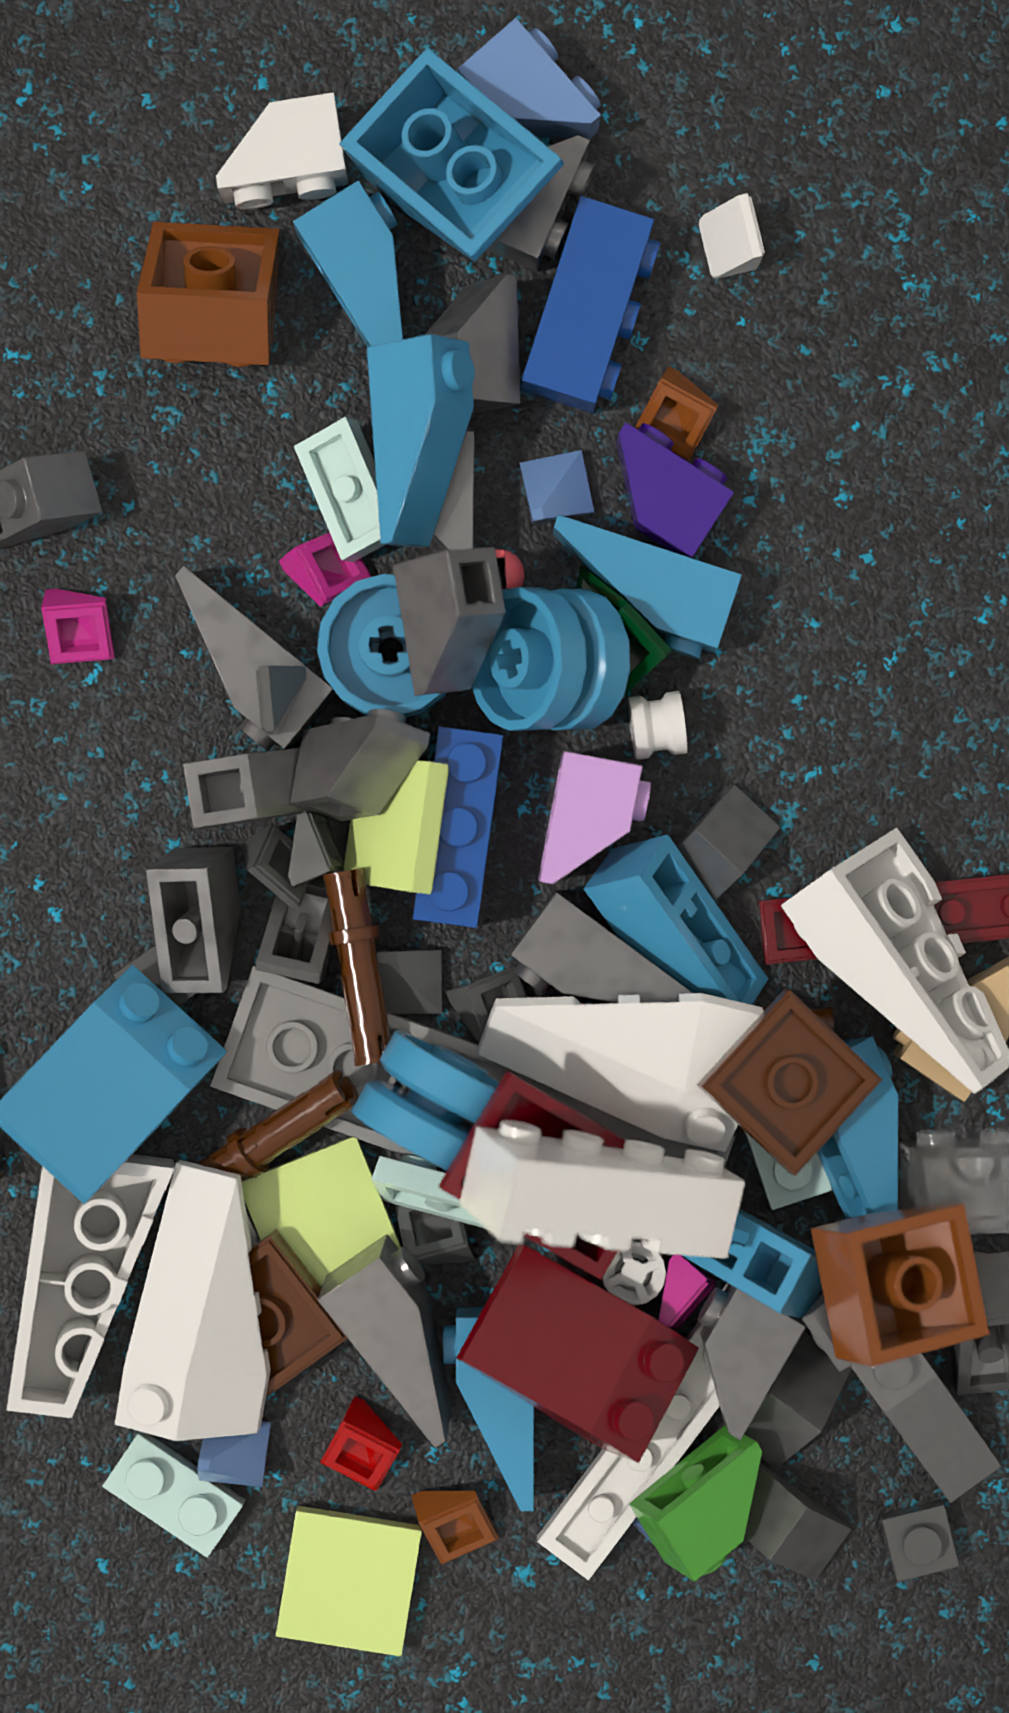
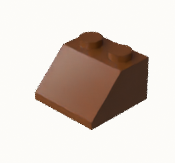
(208, 294)
(899, 1283)

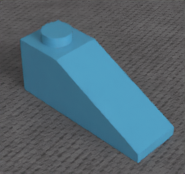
(357, 259)
(418, 424)
(670, 591)
(673, 921)
(864, 1149)
(768, 1266)
(500, 1415)

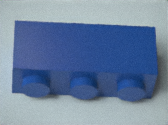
(590, 305)
(465, 827)

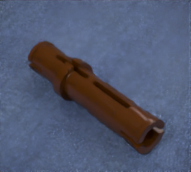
(358, 964)
(253, 1148)

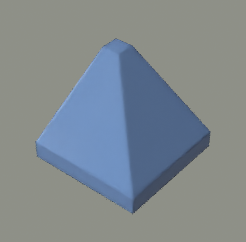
(556, 487)
(235, 1458)

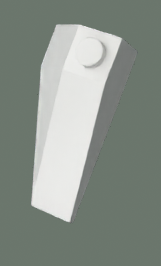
(884, 939)
(626, 1056)
(197, 1337)

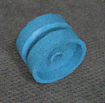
(350, 650)
(554, 661)
(439, 1097)

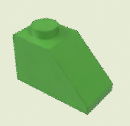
(702, 1504)

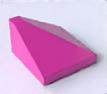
(320, 570)
(76, 627)
(683, 1291)

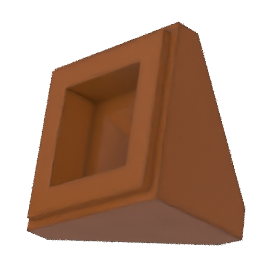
(679, 412)
(453, 1522)

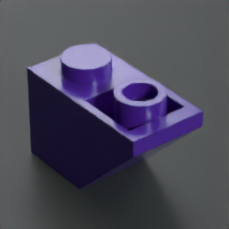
(666, 495)

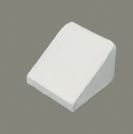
(732, 238)

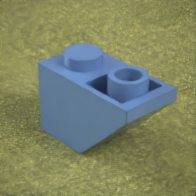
(526, 83)

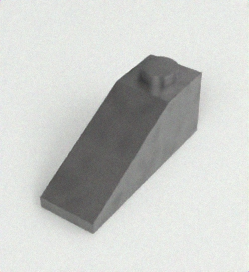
(238, 651)
(586, 959)
(388, 1318)
(930, 1423)

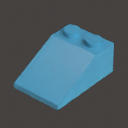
(449, 156)
(108, 1083)

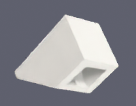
(287, 152)

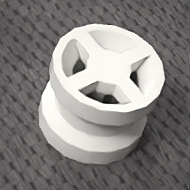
(657, 725)
(637, 1280)

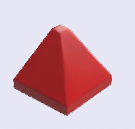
(362, 1446)

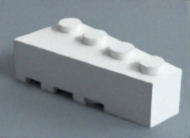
(600, 1192)
(77, 1280)

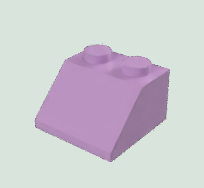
(590, 811)

